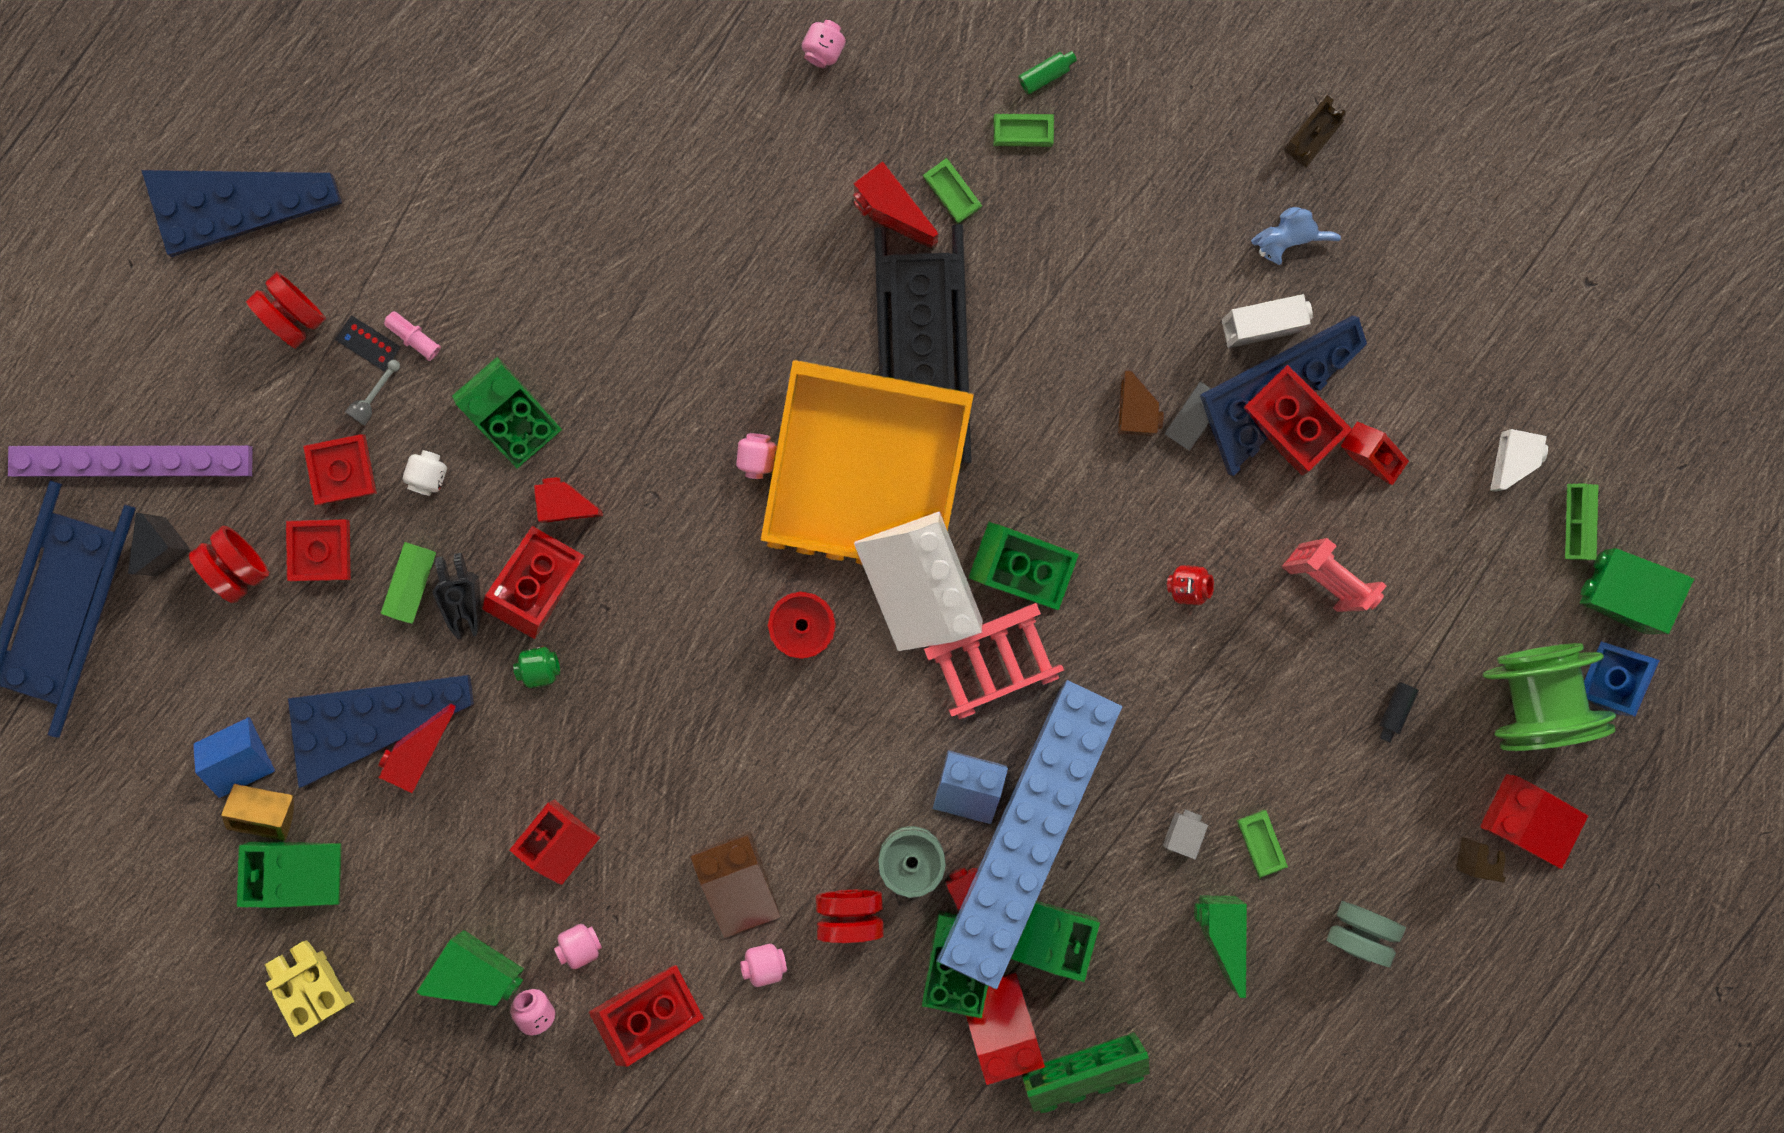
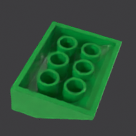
(1086, 1072)

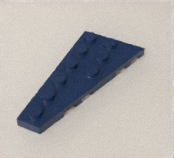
(220, 205)
(1311, 360)

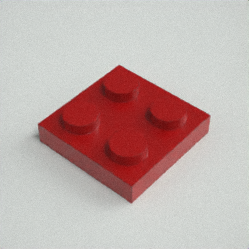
(339, 469)
(318, 550)

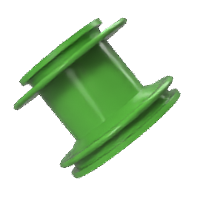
(1549, 698)

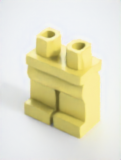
(307, 990)

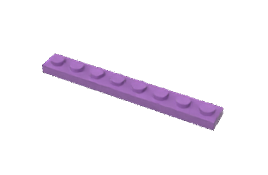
(130, 461)

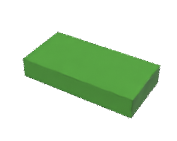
(1024, 130)
(952, 191)
(1262, 843)

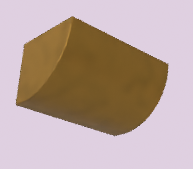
(258, 812)

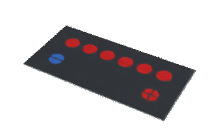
(367, 343)

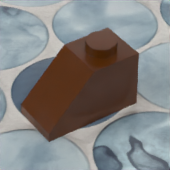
(1137, 408)

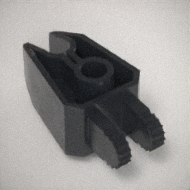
(458, 596)

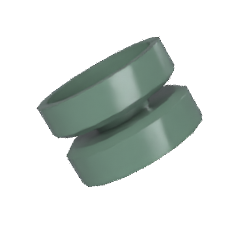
(926, 873)
(1365, 935)

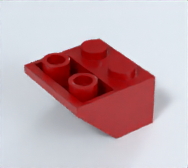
(555, 843)

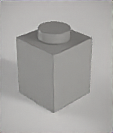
(1185, 834)

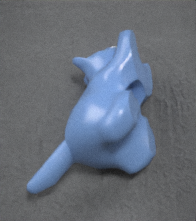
(1294, 229)

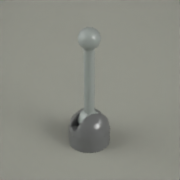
(360, 409)

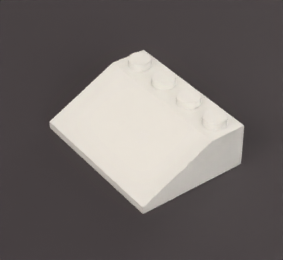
(920, 584)

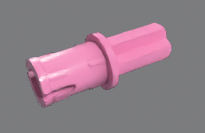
(412, 335)

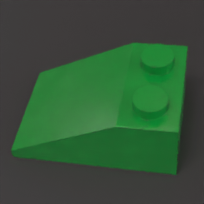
(1023, 565)
(1225, 928)

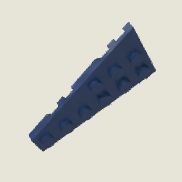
(353, 724)

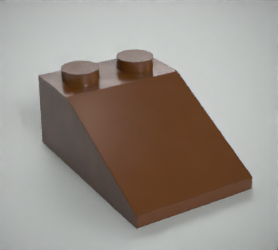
(735, 884)

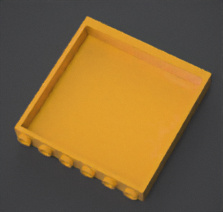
(861, 458)

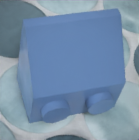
(970, 787)

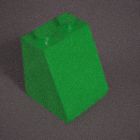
(1635, 591)
(472, 973)

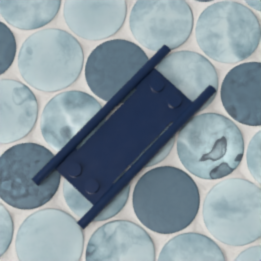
(61, 604)

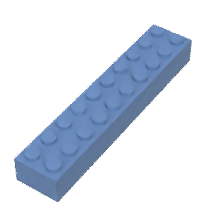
(1029, 834)

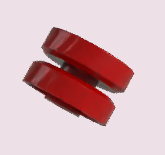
(282, 314)
(228, 564)
(784, 629)
(849, 916)

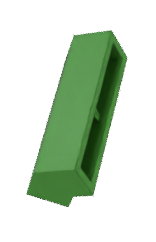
(1581, 522)
(408, 582)

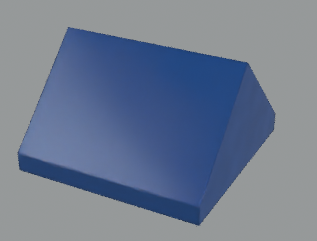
(1619, 679)
(231, 758)

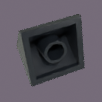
(154, 545)

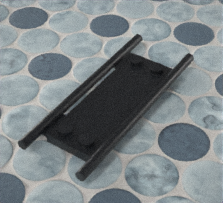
(923, 317)

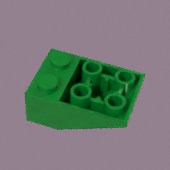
(506, 412)
(288, 874)
(1057, 941)
(945, 987)

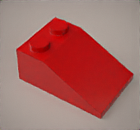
(890, 205)
(1297, 420)
(532, 582)
(1534, 820)
(646, 1016)
(1005, 1033)

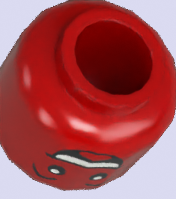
(1190, 585)

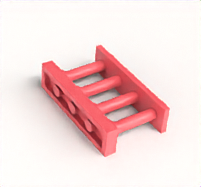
(1318, 562)
(997, 630)

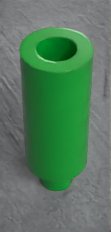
(1046, 71)

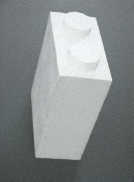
(1266, 320)

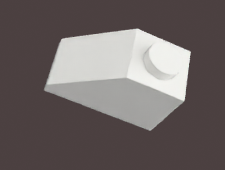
(1517, 457)

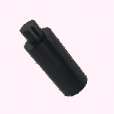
(1397, 711)

